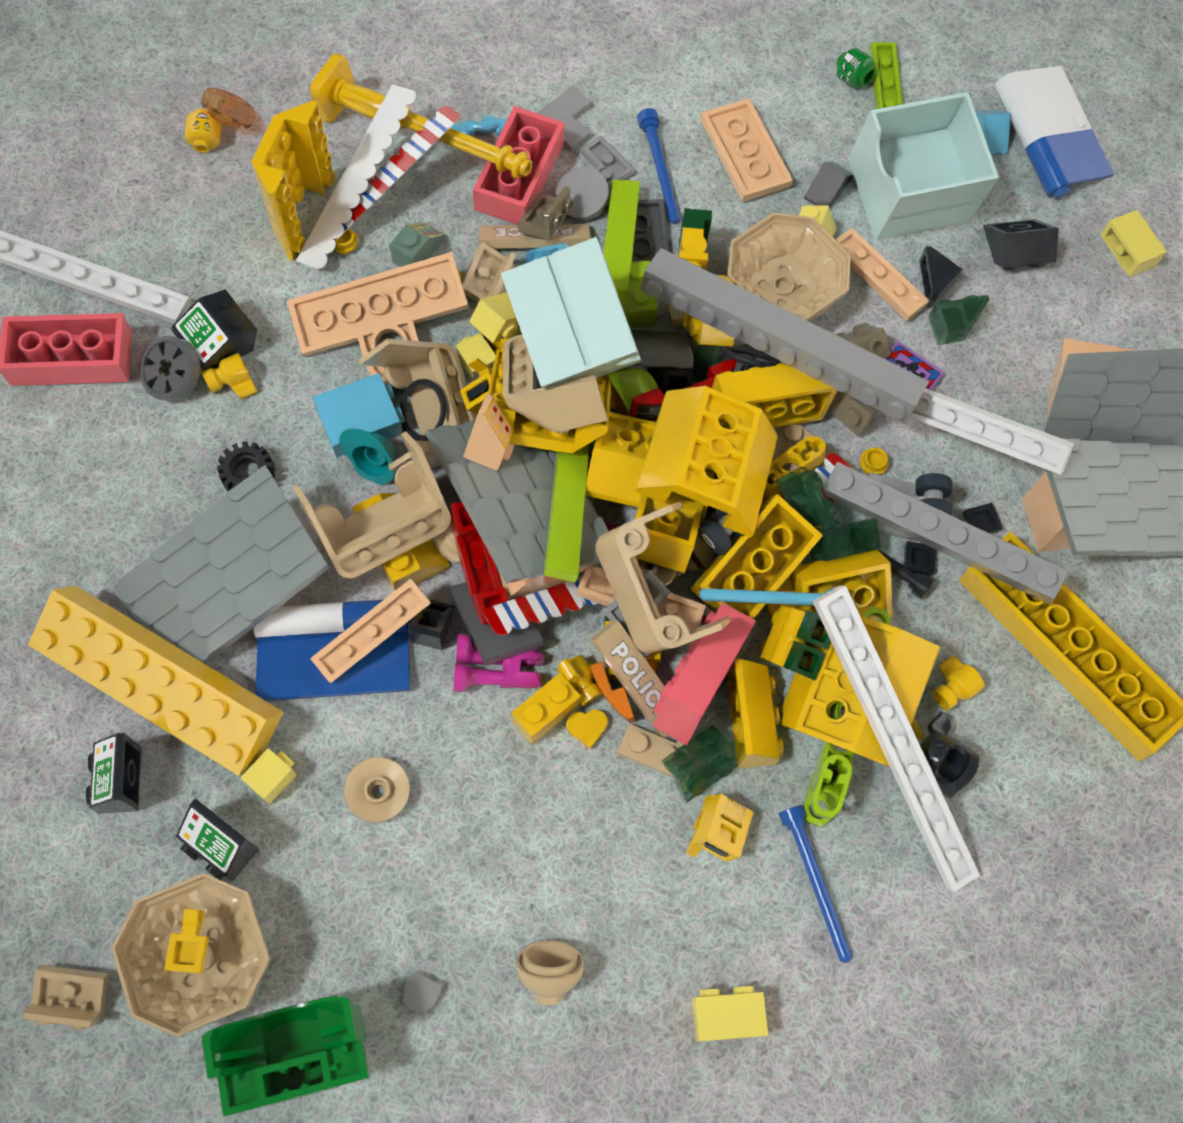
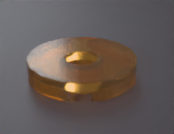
(228, 108)

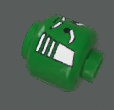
(855, 68)

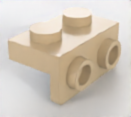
(483, 273)
(67, 997)

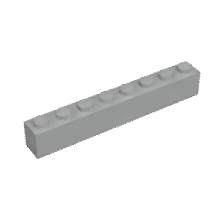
(945, 533)

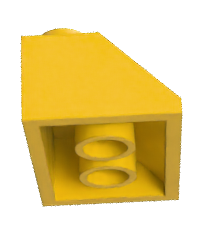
(415, 563)
(864, 575)
(753, 714)

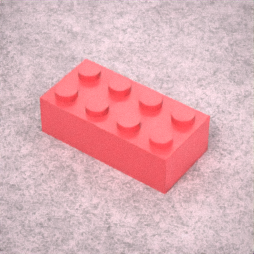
(499, 192)
(65, 349)
(701, 675)

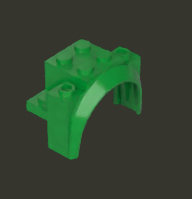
(286, 1053)

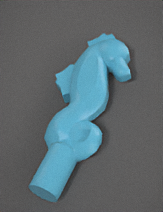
(486, 126)

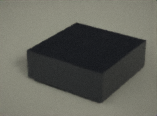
(984, 518)
(919, 558)

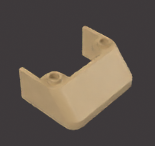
(414, 360)
(552, 407)
(387, 526)
(648, 630)

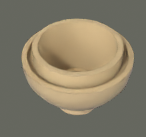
(549, 970)

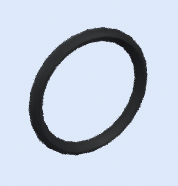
(731, 352)
(435, 387)

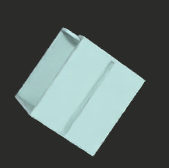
(922, 165)
(571, 315)

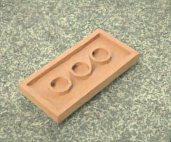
(746, 150)

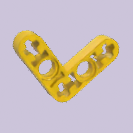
(795, 455)

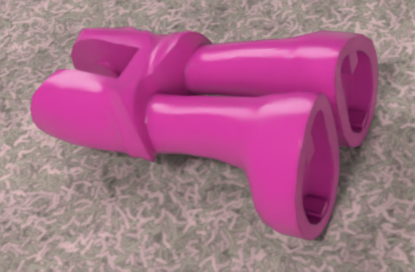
(507, 677)

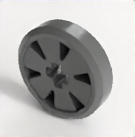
(156, 364)

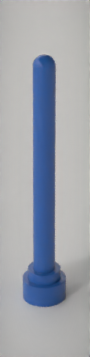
(649, 121)
(795, 821)

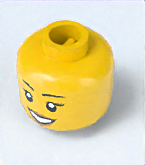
(202, 131)

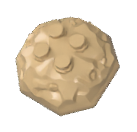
(791, 264)
(233, 961)

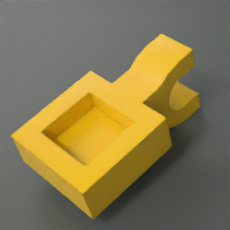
(188, 949)

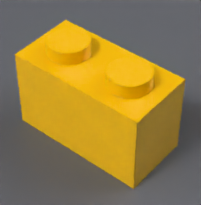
(545, 708)

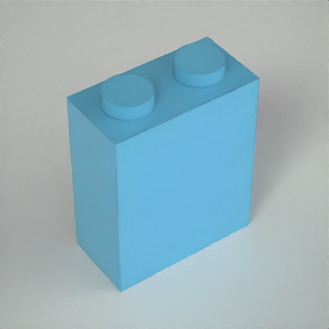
(359, 405)

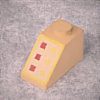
(490, 436)

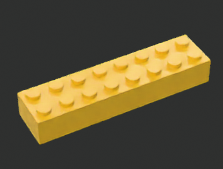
(1086, 660)
(155, 678)

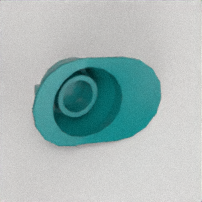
(369, 454)

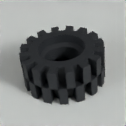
(234, 458)

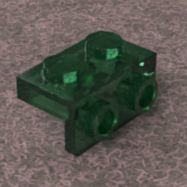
(803, 493)
(701, 762)

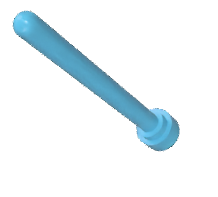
(754, 596)

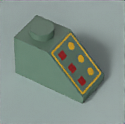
(415, 243)

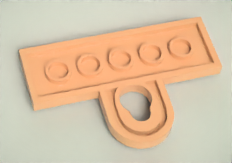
(378, 305)

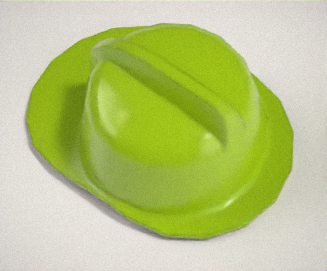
(631, 383)

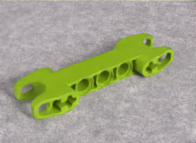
(832, 766)

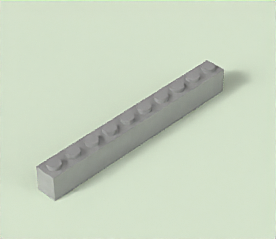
(783, 335)

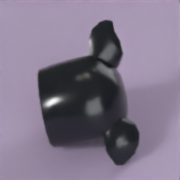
(948, 758)

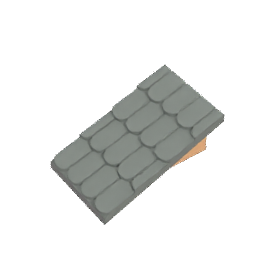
(1116, 394)
(1111, 501)
(512, 508)
(224, 570)

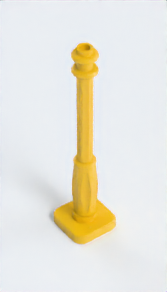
(336, 88)

